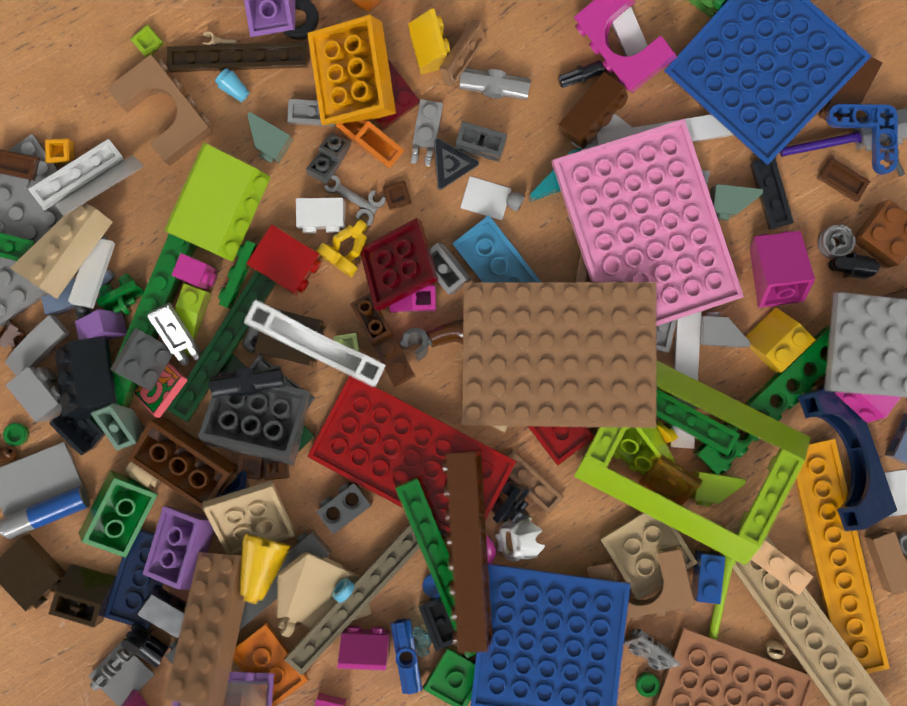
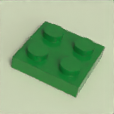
(452, 678)

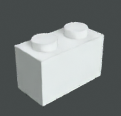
(320, 214)

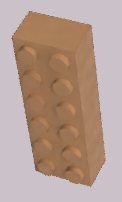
(208, 632)

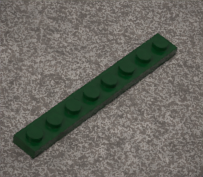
(220, 347)

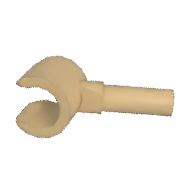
(218, 41)

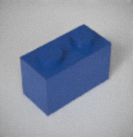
(708, 576)

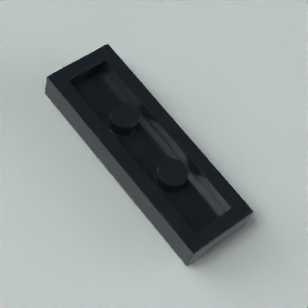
(773, 198)

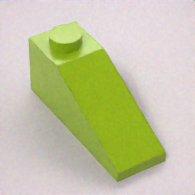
(192, 308)

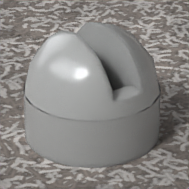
(515, 200)

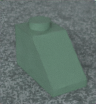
(268, 139)
(732, 199)
(119, 424)

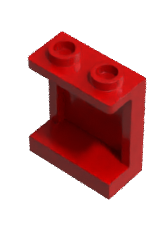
(285, 260)

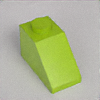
(715, 488)

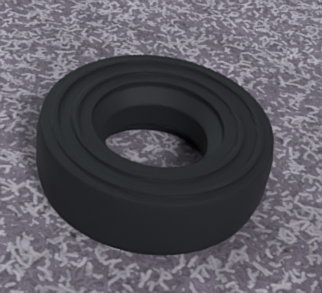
(311, 22)

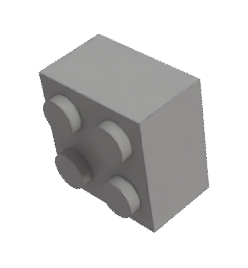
(37, 393)

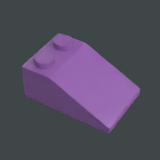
(270, 16)

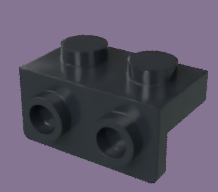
(79, 433)

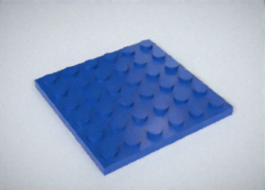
(767, 69)
(552, 640)

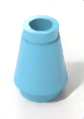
(232, 85)

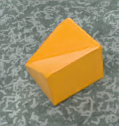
(59, 151)

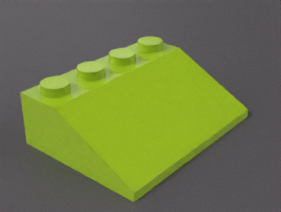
(217, 202)

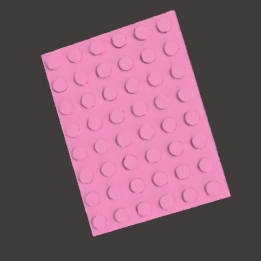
(649, 219)

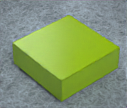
(147, 41)

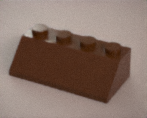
(181, 461)

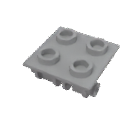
(656, 654)
(120, 675)

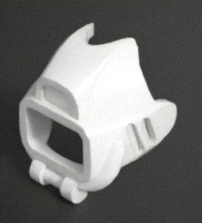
(523, 540)

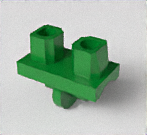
(121, 297)

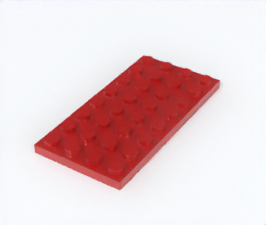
(388, 442)

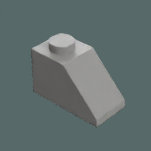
(721, 332)

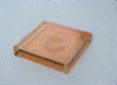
(670, 480)

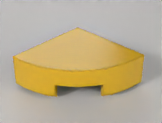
(668, 434)

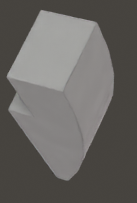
(37, 345)

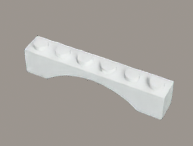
(314, 344)

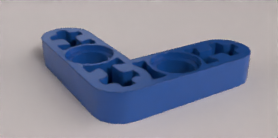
(875, 122)

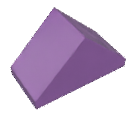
(101, 324)

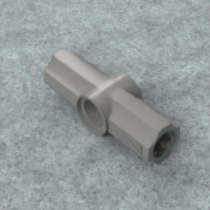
(495, 83)

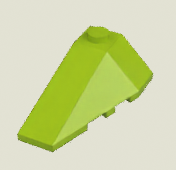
(642, 448)

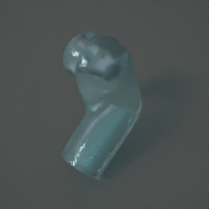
(423, 641)

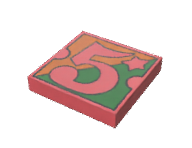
(163, 392)

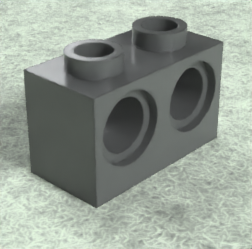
(481, 141)
(347, 510)

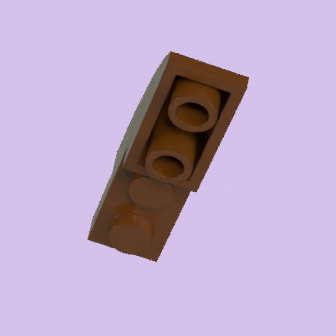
(383, 340)

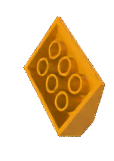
(351, 71)

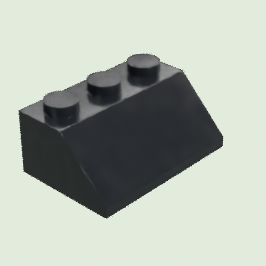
(85, 376)

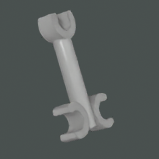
(368, 207)

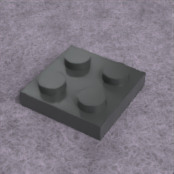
(142, 359)

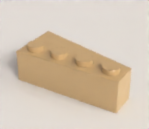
(63, 249)

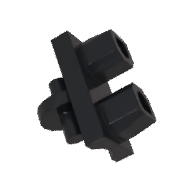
(515, 504)

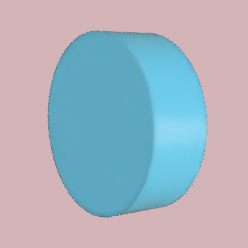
(343, 590)

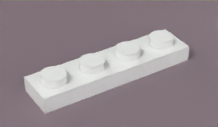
(76, 174)

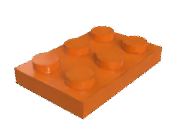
(265, 654)

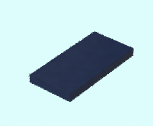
(131, 585)

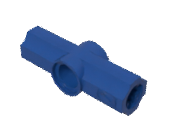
(408, 670)

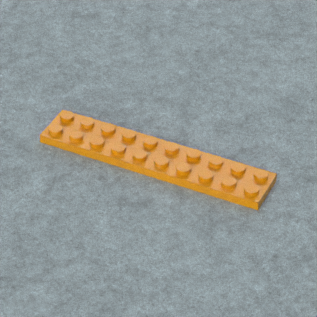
(839, 556)

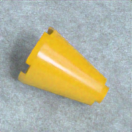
(260, 566)

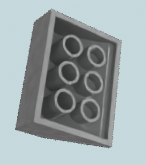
(258, 424)

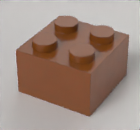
(885, 234)

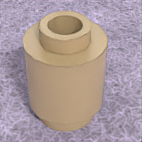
(141, 476)

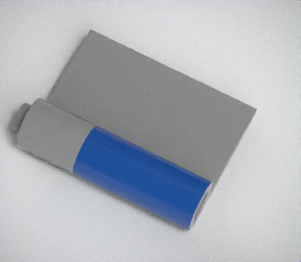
(40, 491)

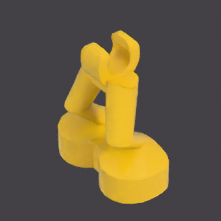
(332, 255)

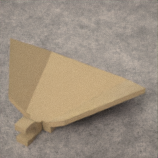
(307, 590)

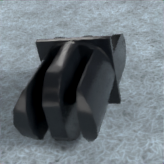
(855, 266)
(145, 645)

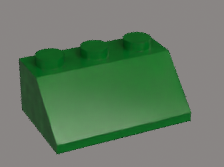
(117, 514)

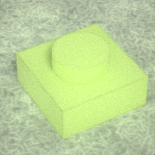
(348, 340)

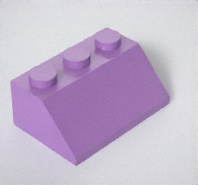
(176, 547)

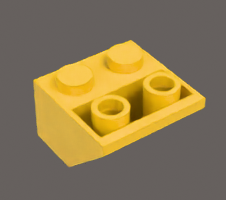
(427, 41)

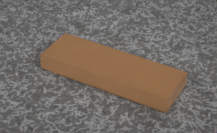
(462, 53)
(541, 491)

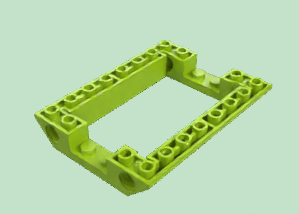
(768, 502)

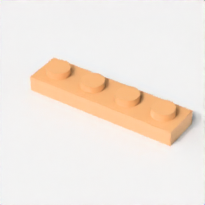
(777, 564)

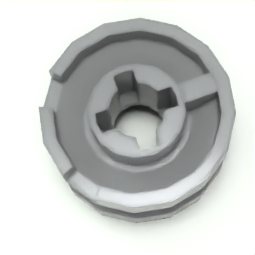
(826, 243)

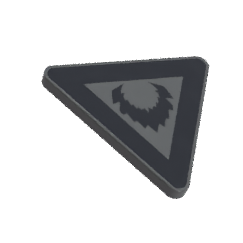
(451, 163)

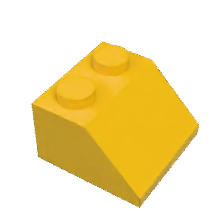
(778, 340)

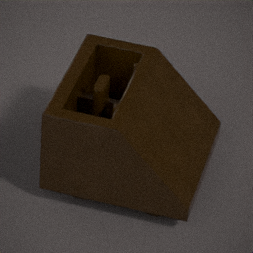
(82, 595)

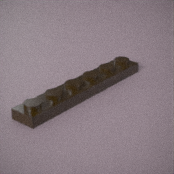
(237, 57)

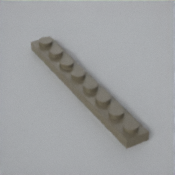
(343, 613)

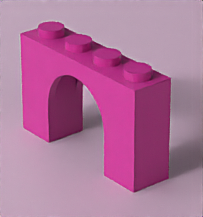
(632, 70)

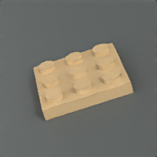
(250, 512)
(635, 551)

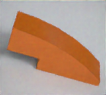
(372, 141)

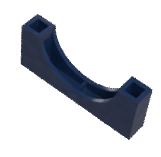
(869, 491)

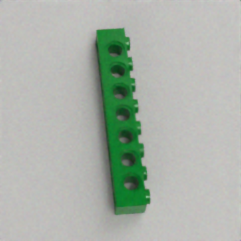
(761, 400)

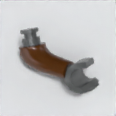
(437, 336)

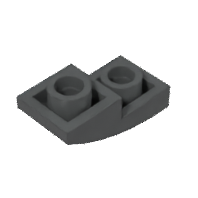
(329, 158)

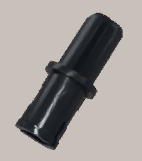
(581, 74)

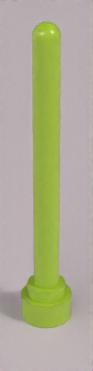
(718, 608)

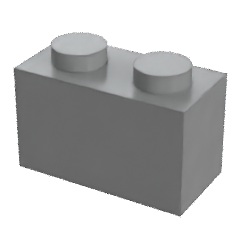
(448, 269)

